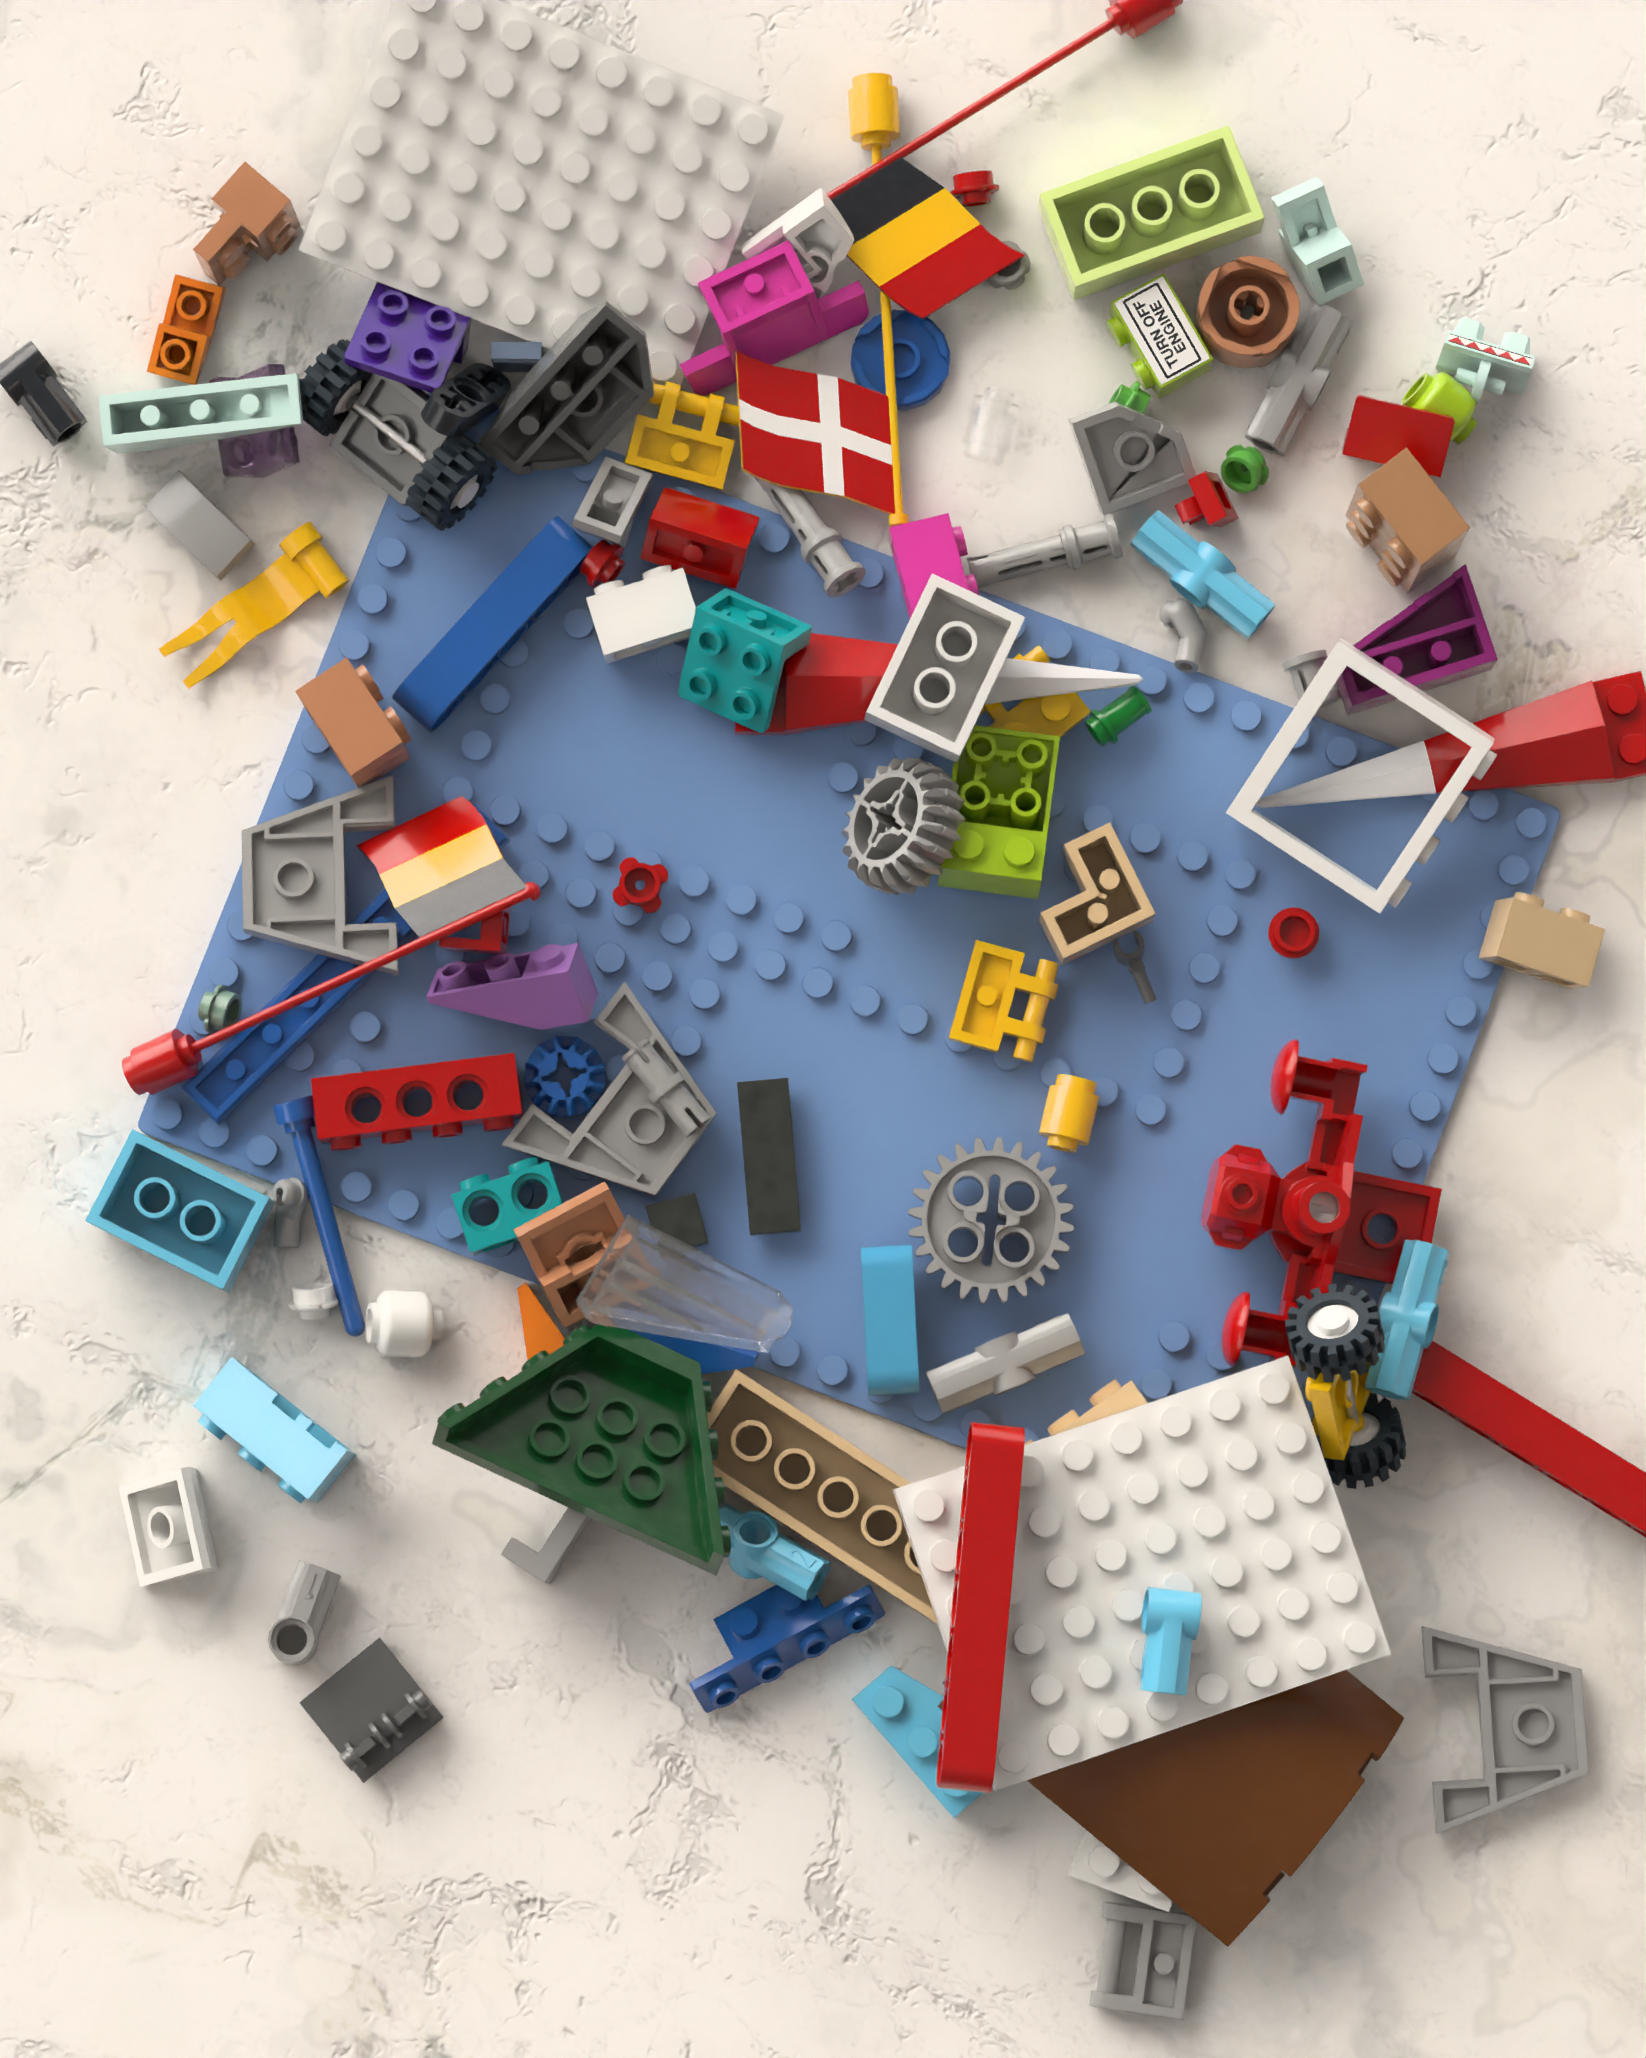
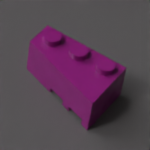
(1426, 644)

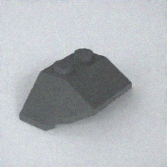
(574, 396)

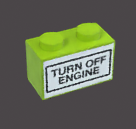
(1159, 337)

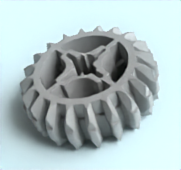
(903, 826)

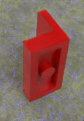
(1385, 428)
(699, 537)
(492, 937)

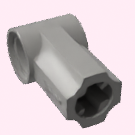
(304, 1608)

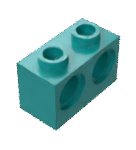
(505, 1193)

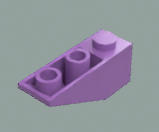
(526, 989)

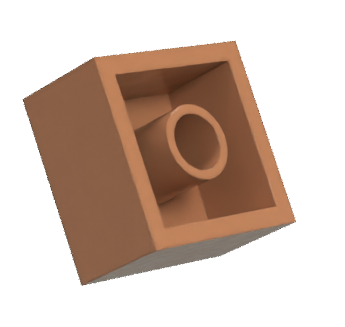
(353, 724)

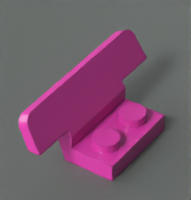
(769, 315)

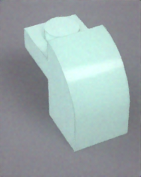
(1314, 242)

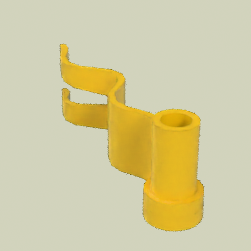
(264, 600)

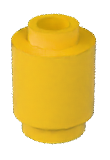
(1069, 1113)

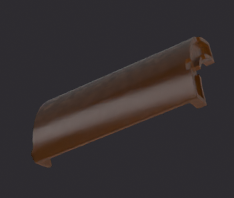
(1232, 1796)

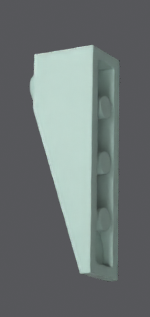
(199, 413)

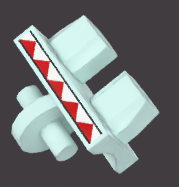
(1486, 364)

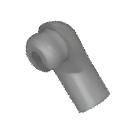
(1191, 631)
(290, 1202)

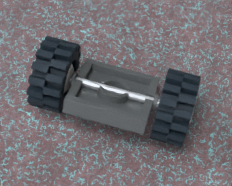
(390, 443)

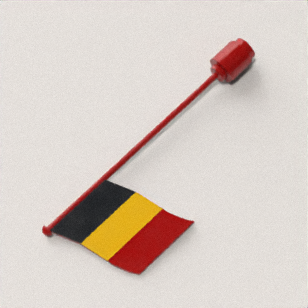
(914, 232)
(440, 877)

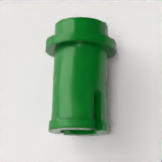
(1117, 716)

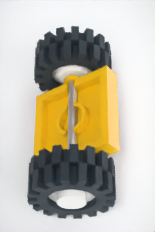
(1336, 1342)

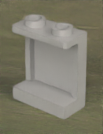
(554, 1551)

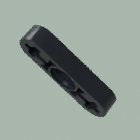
(465, 400)

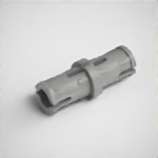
(666, 1088)

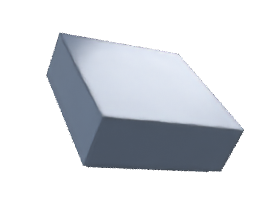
(515, 355)

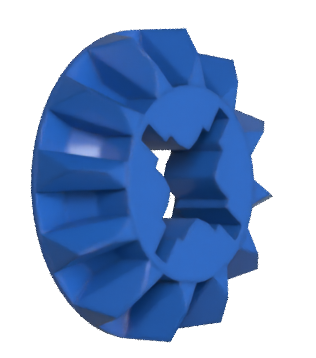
(585, 1088)

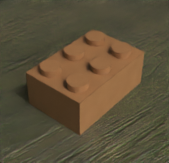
(1405, 521)

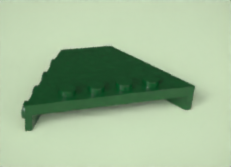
(609, 1433)

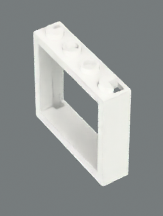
(1446, 806)

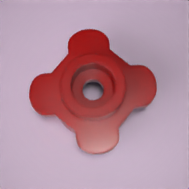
(631, 873)

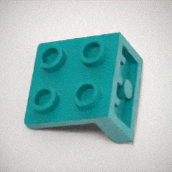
(739, 657)

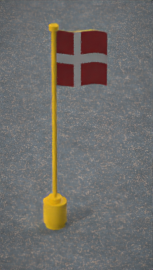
(816, 427)

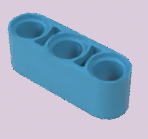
(890, 1320)

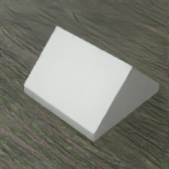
(168, 1526)

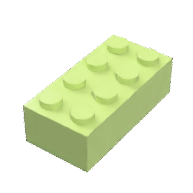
(1151, 212)

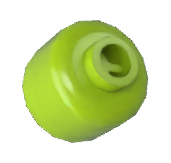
(1447, 397)

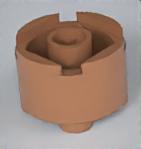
(1224, 296)

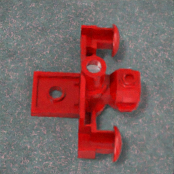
(1314, 1211)

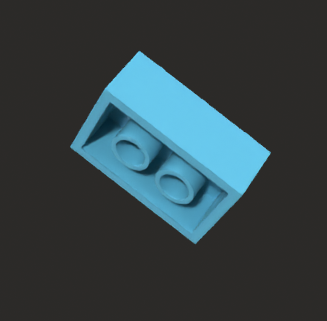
(180, 1211)

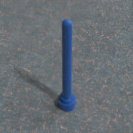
(298, 1119)

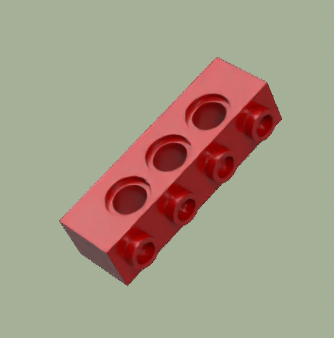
(338, 1094)

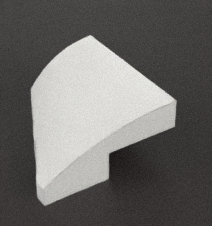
(816, 235)

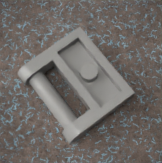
(1160, 1966)

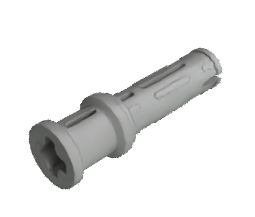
(819, 543)
(1069, 547)

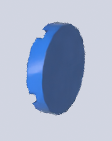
(919, 358)

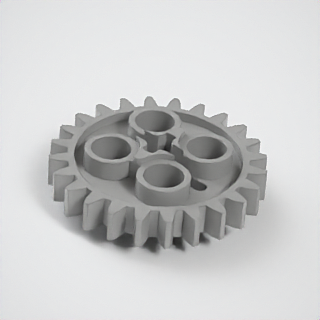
(1036, 1225)

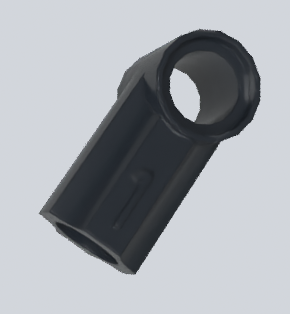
(34, 385)

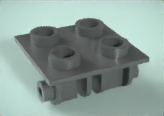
(371, 1710)

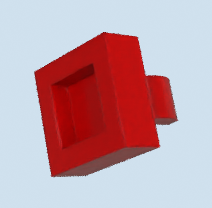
(1208, 502)

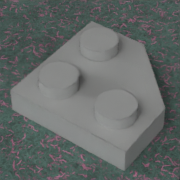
(1129, 455)

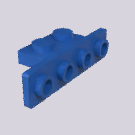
(776, 1634)

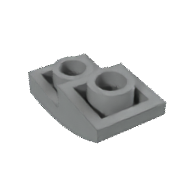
(199, 525)

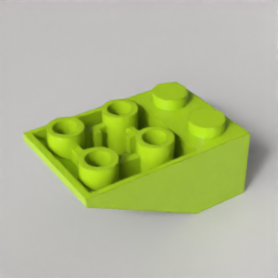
(1006, 809)

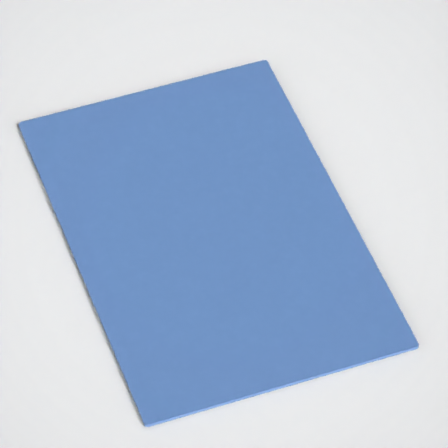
(805, 974)

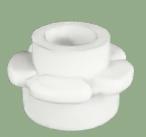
(313, 1300)

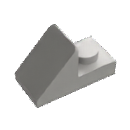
(612, 502)

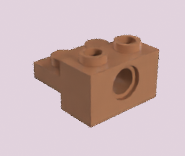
(251, 218)
(568, 1245)

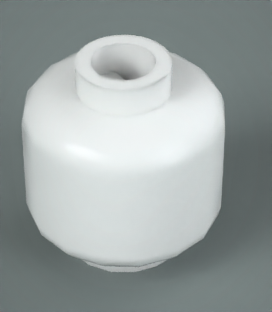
(403, 1323)

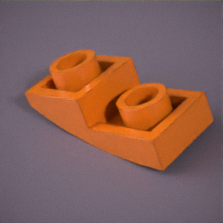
(186, 329)

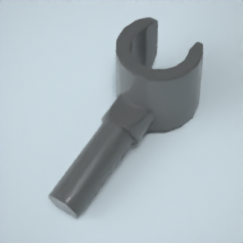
(1136, 966)

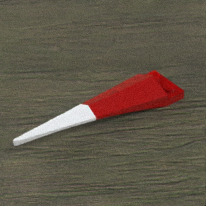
(838, 676)
(1562, 739)

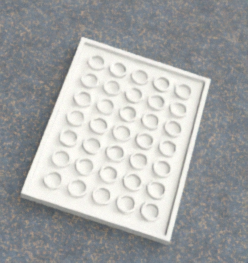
(538, 177)
(1177, 1494)

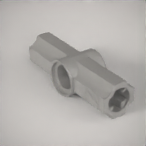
(1298, 379)
(1005, 1363)

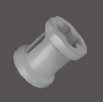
(1304, 669)

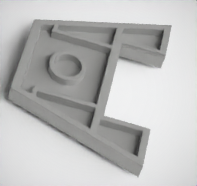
(299, 877)
(624, 1133)
(1527, 1725)

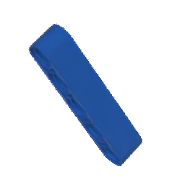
(493, 624)

